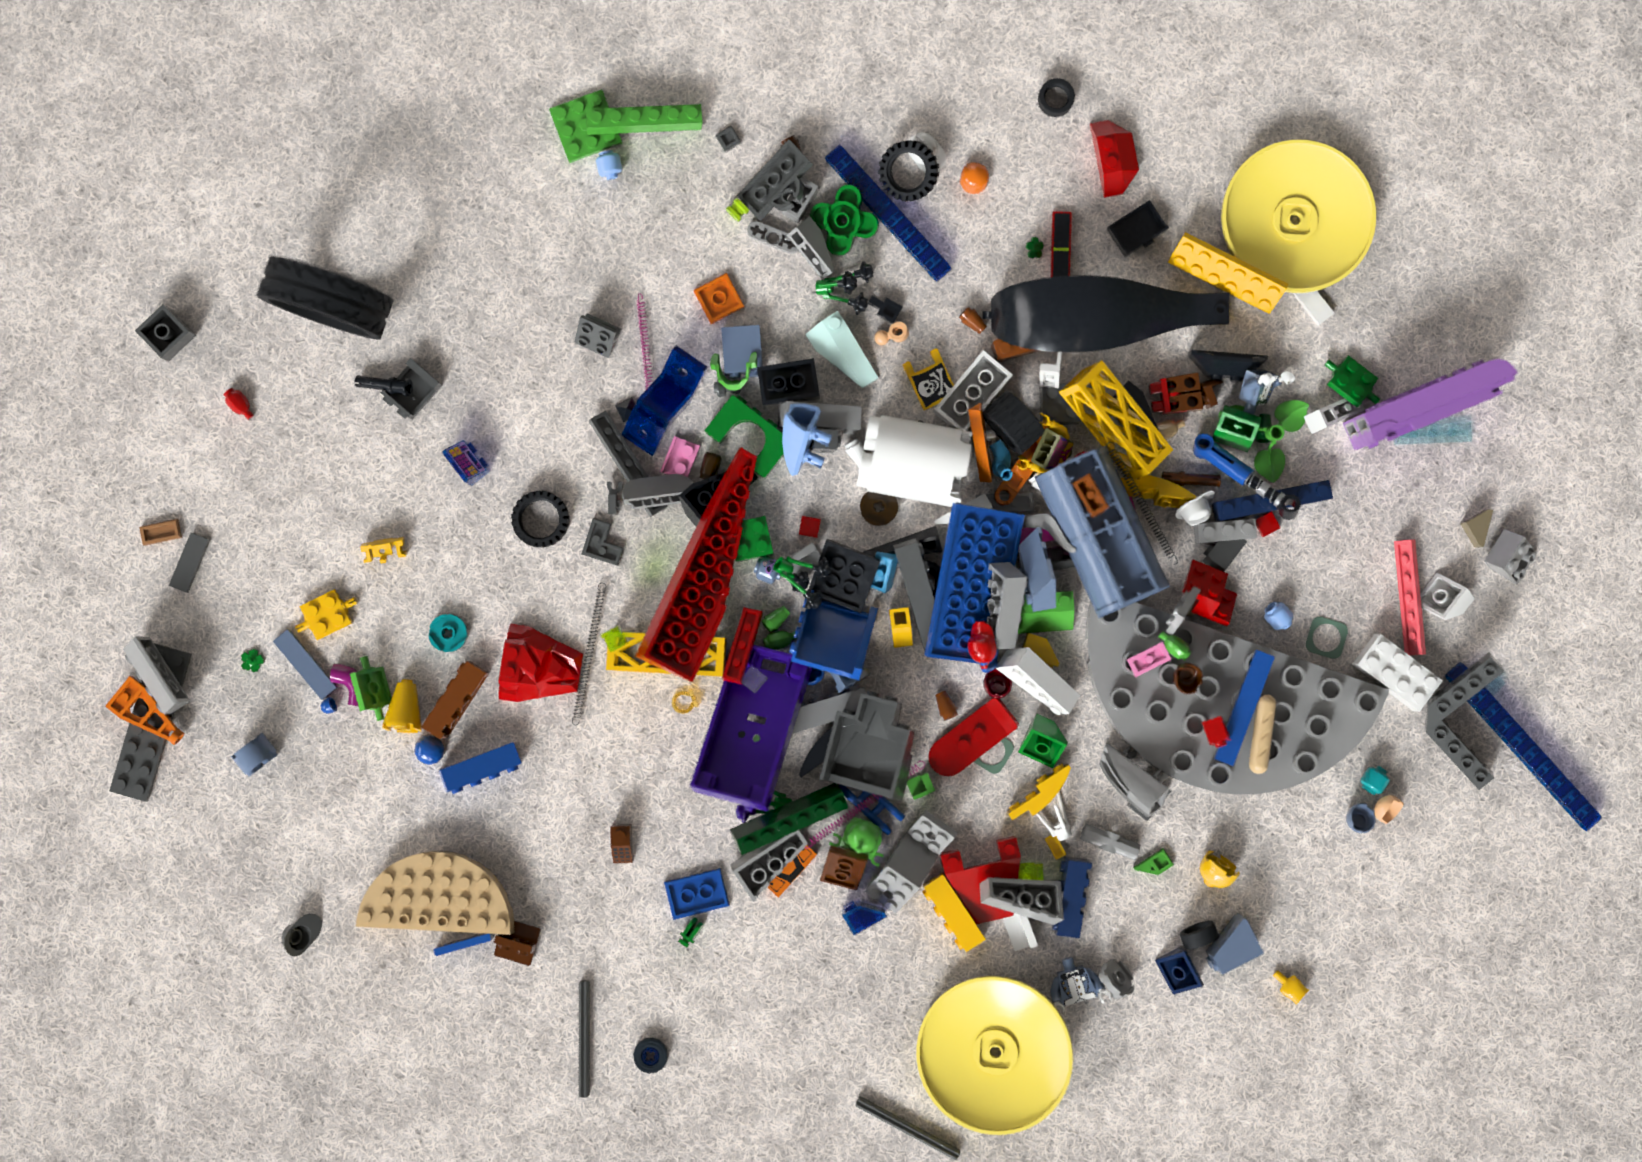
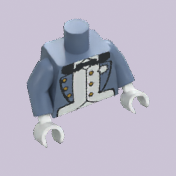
(1259, 385)
(1075, 985)

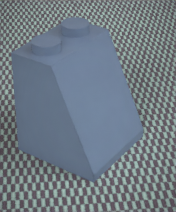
(1234, 946)

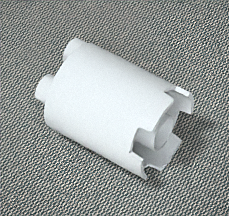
(914, 460)

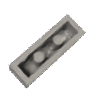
(1225, 531)

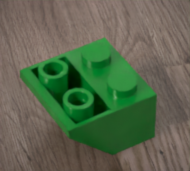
(1236, 428)

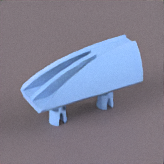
(798, 432)

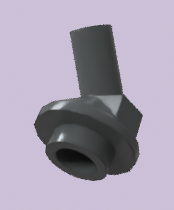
(721, 390)

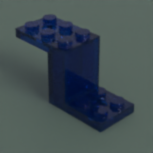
(664, 400)

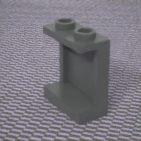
(423, 390)

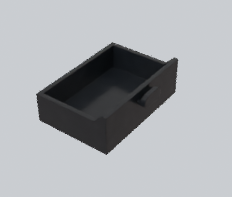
(1137, 228)

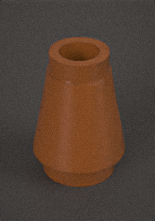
(972, 320)
(946, 706)

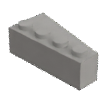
(1005, 603)
(762, 865)

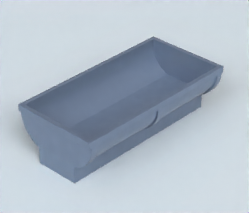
(1110, 548)

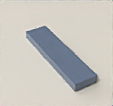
(305, 664)

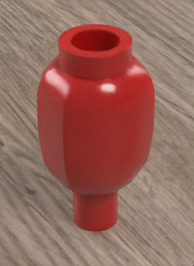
(238, 402)

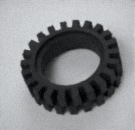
(886, 170)

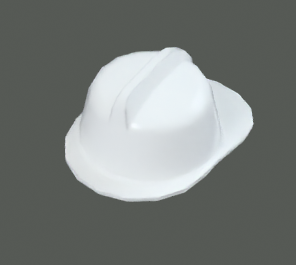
(932, 144)
(1196, 510)

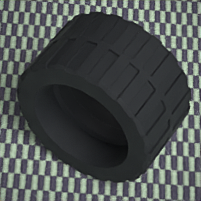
(1013, 422)

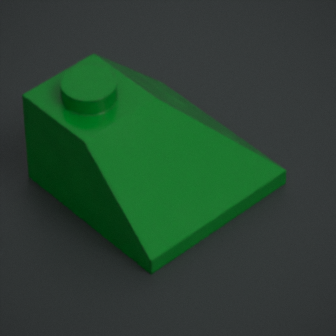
(1043, 741)

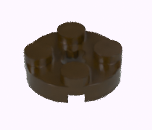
(882, 517)

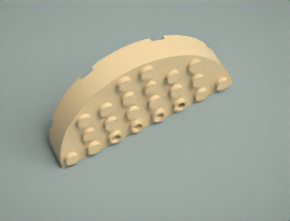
(437, 895)

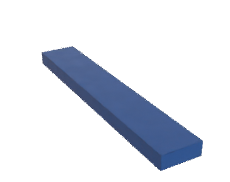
(1245, 706)

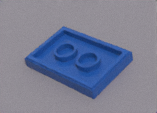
(696, 893)

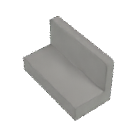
(808, 554)

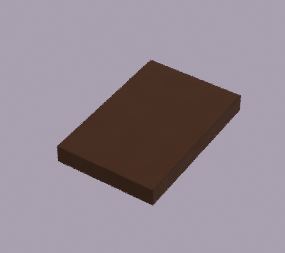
(844, 867)

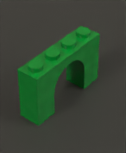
(737, 412)

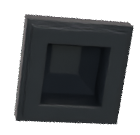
(625, 408)

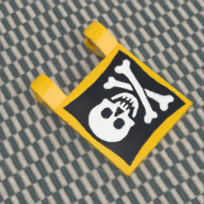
(931, 382)

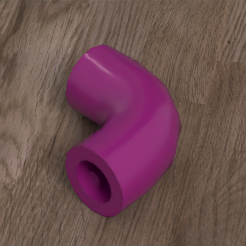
(341, 675)

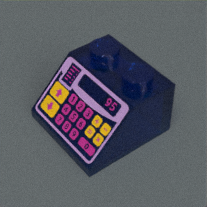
(466, 462)

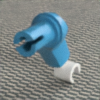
(1002, 457)

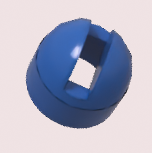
(328, 706)

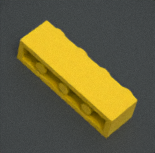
(954, 912)

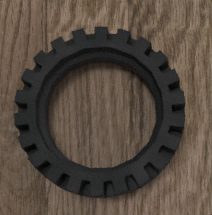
(526, 500)

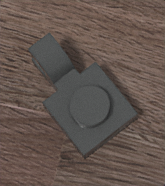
(614, 503)

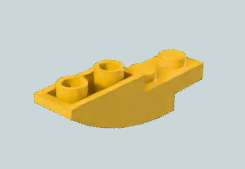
(1160, 490)
(1047, 789)

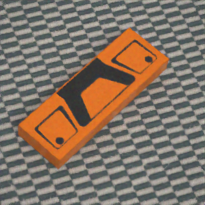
(791, 871)

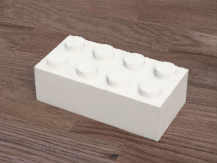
(977, 385)
(1397, 672)

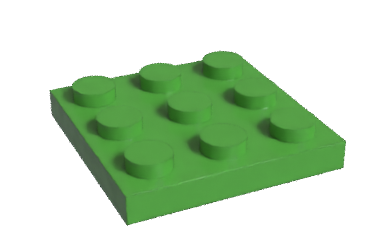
(572, 127)

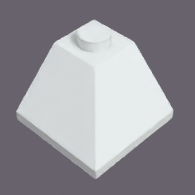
(1445, 597)

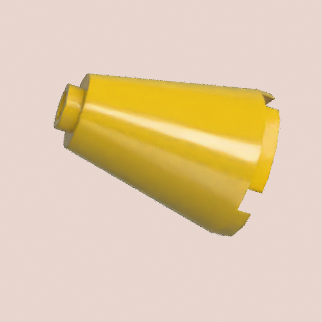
(403, 709)

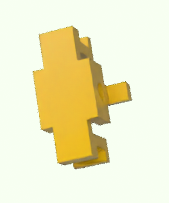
(387, 545)

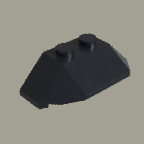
(1225, 364)

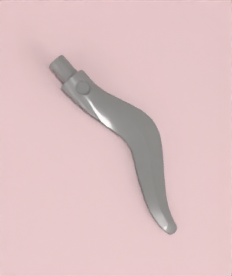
(1048, 523)

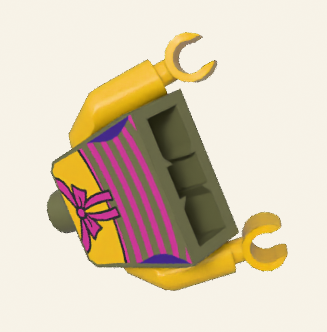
(1052, 449)

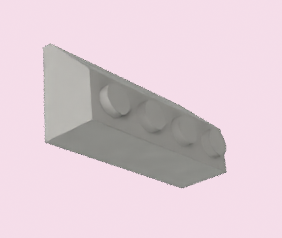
(155, 674)

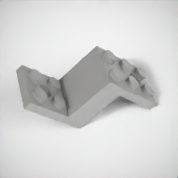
(911, 861)

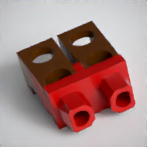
(1171, 394)

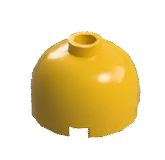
(1217, 871)

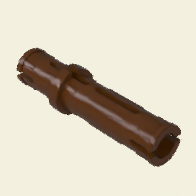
(1192, 479)

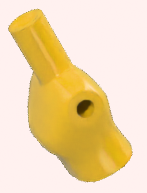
(1291, 987)

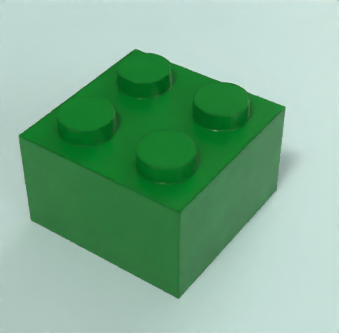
(754, 540)

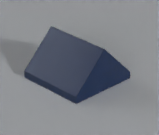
(1179, 971)

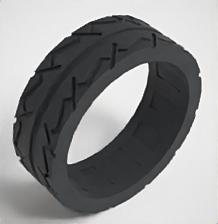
(324, 297)

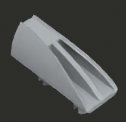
(1132, 782)

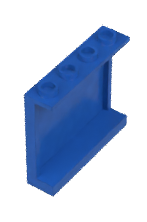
(833, 638)

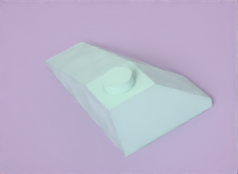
(837, 344)

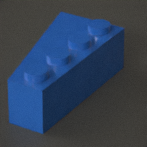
(480, 767)

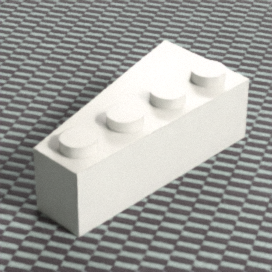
(1038, 679)

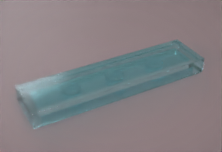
(1437, 434)

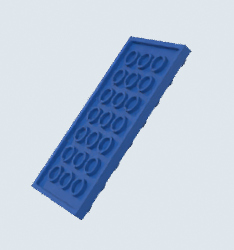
(962, 593)

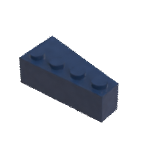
(1073, 882)

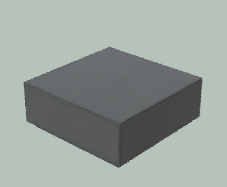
(728, 139)

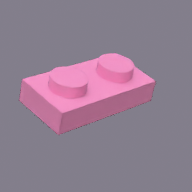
(1148, 659)

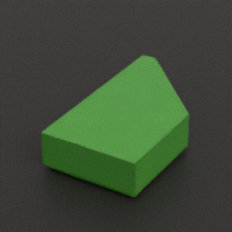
(1155, 863)

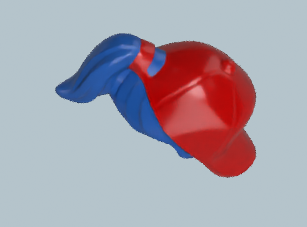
(983, 646)

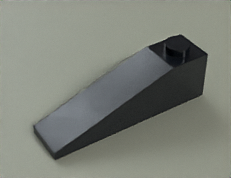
(698, 495)

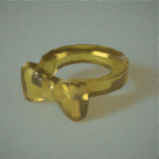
(688, 693)

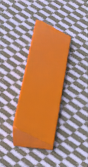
(980, 443)

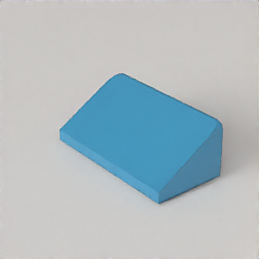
(885, 573)

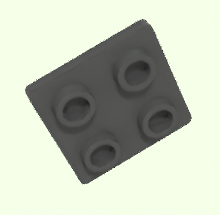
(596, 335)

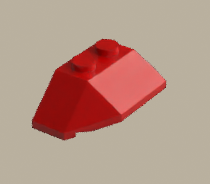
(1114, 157)

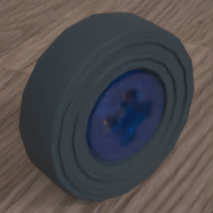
(660, 1057)

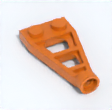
(125, 699)

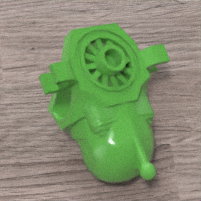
(861, 837)

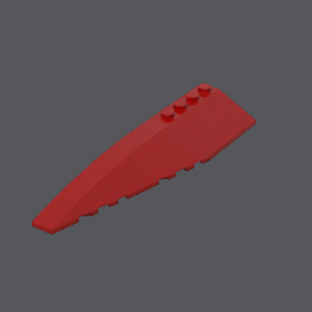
(701, 581)

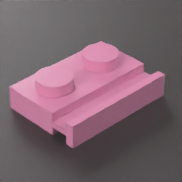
(680, 457)

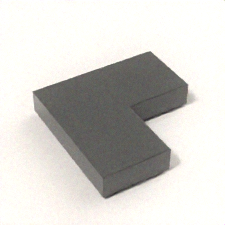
(596, 544)

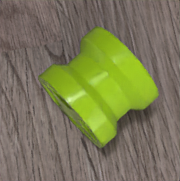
(737, 209)

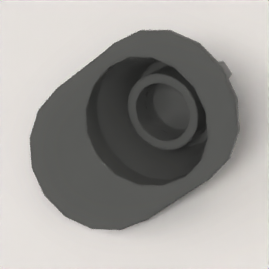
(301, 934)

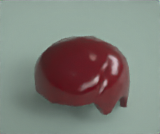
(997, 684)

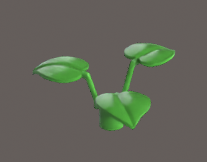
(1291, 418)

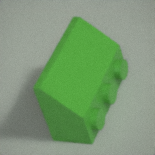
(1049, 620)

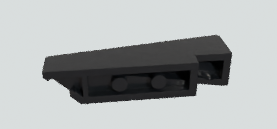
(928, 538)

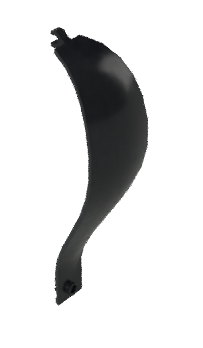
(1096, 312)

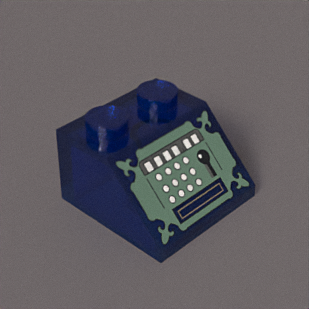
(862, 915)

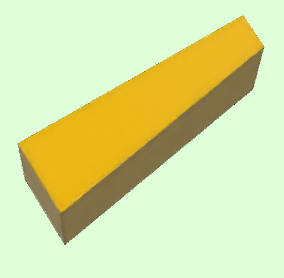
(1055, 847)

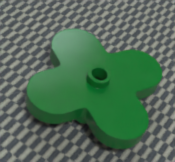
(830, 217)

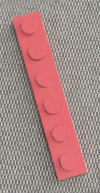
(1410, 597)

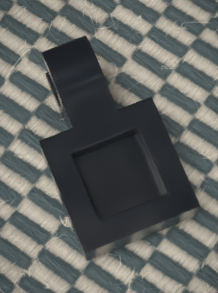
(888, 309)

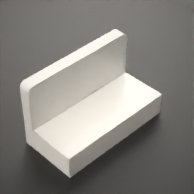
(1051, 373)
(1020, 932)

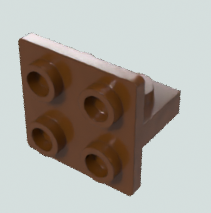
(519, 945)

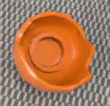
(974, 178)

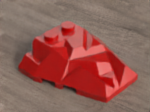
(536, 666)

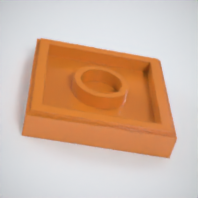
(718, 298)

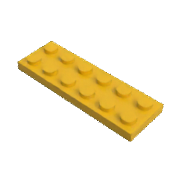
(1227, 273)

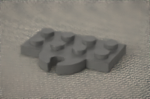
(776, 182)

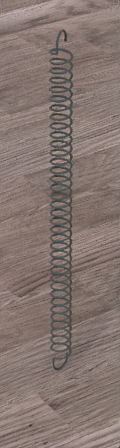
(1144, 512)
(589, 652)

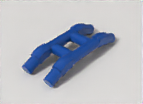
(873, 815)

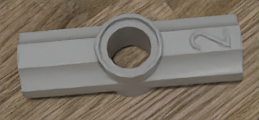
(1110, 841)

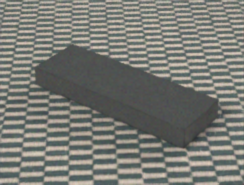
(189, 562)

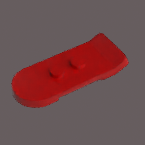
(972, 738)

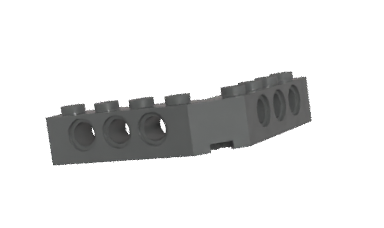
(1446, 702)

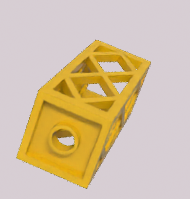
(1138, 465)
(612, 658)

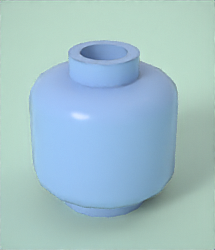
(609, 164)
(1278, 615)

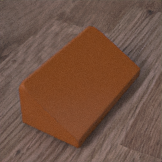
(1091, 495)

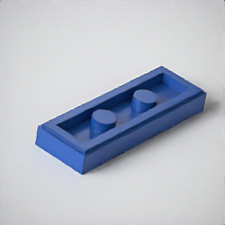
(463, 943)

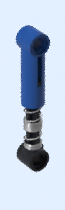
(1244, 475)

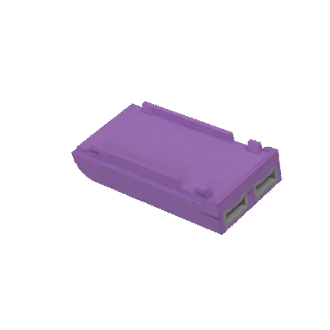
(1429, 403)

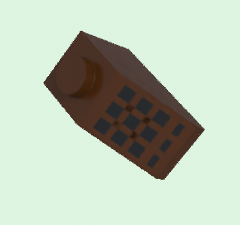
(621, 843)

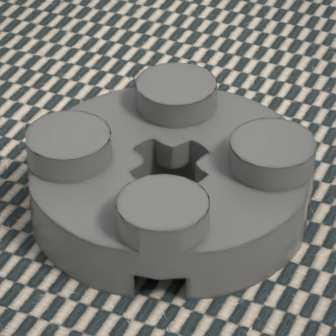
(1121, 986)

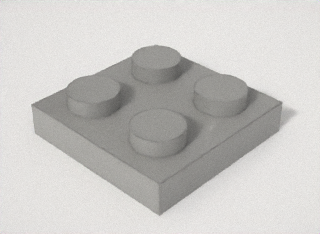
(1181, 610)

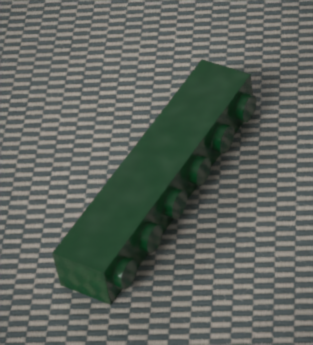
(789, 818)

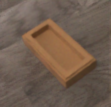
(160, 532)

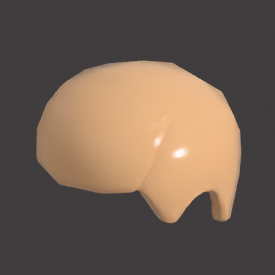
(1387, 808)

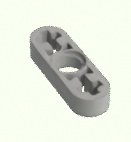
(758, 237)

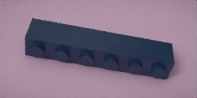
(1256, 504)

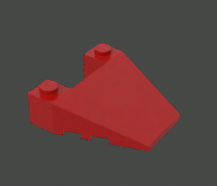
(967, 880)

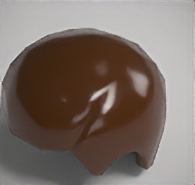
(1187, 678)

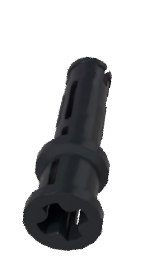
(390, 385)

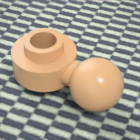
(882, 337)

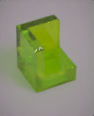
(614, 638)
(1031, 871)

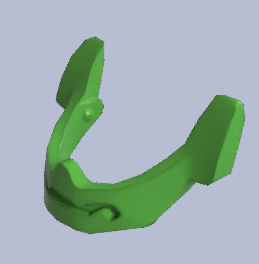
(733, 385)

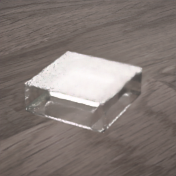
(754, 679)

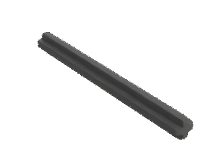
(584, 1039)
(907, 1128)

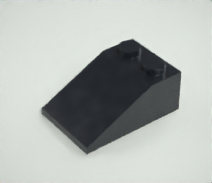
(788, 382)

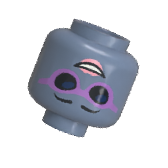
(765, 571)

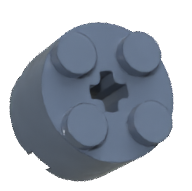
(253, 754)

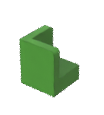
(920, 786)

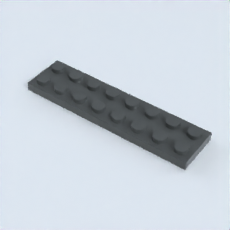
(141, 748)

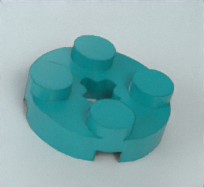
(437, 632)

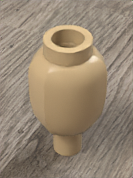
(1170, 428)

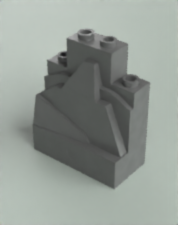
(869, 748)

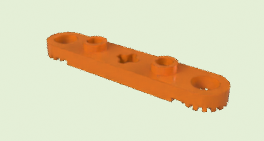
(1019, 477)

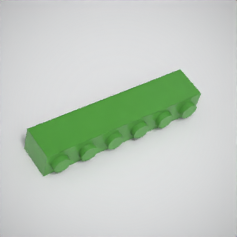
(644, 119)

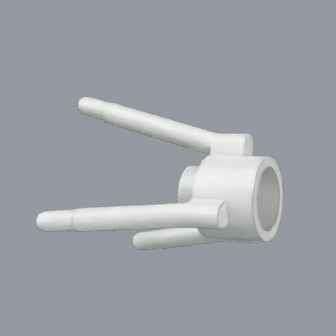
(1061, 828)

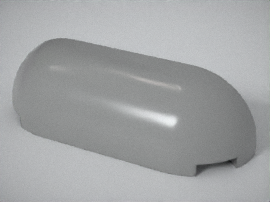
(654, 491)

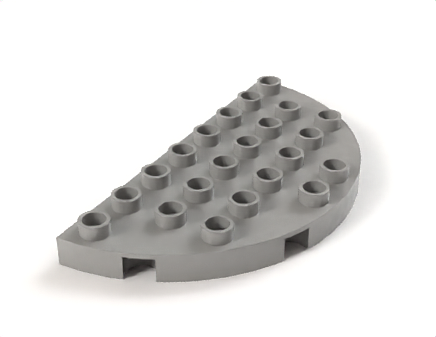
(1315, 720)

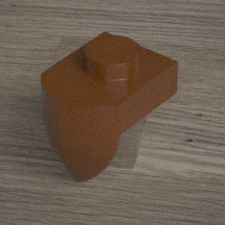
(1208, 396)

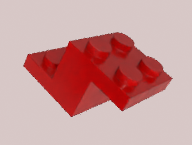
(1213, 599)

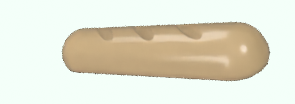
(1262, 734)

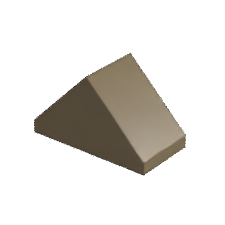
(1477, 527)

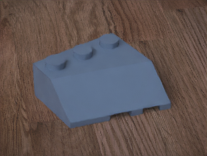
(1039, 572)

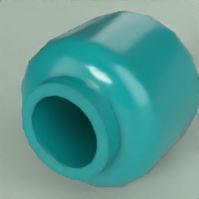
(1375, 780)

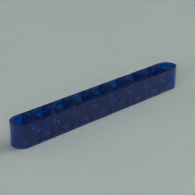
(889, 213)

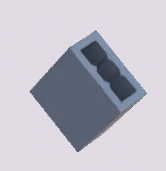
(737, 347)

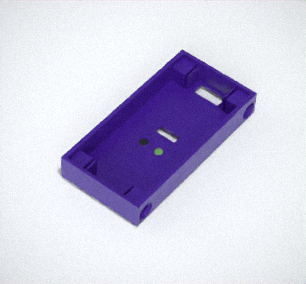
(745, 757)

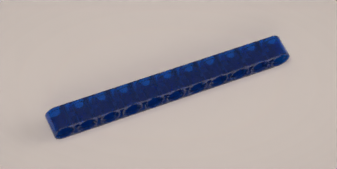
(1531, 755)

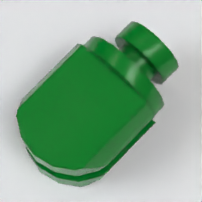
(686, 939)

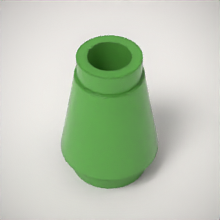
(775, 619)

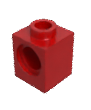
(1216, 732)

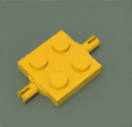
(326, 614)

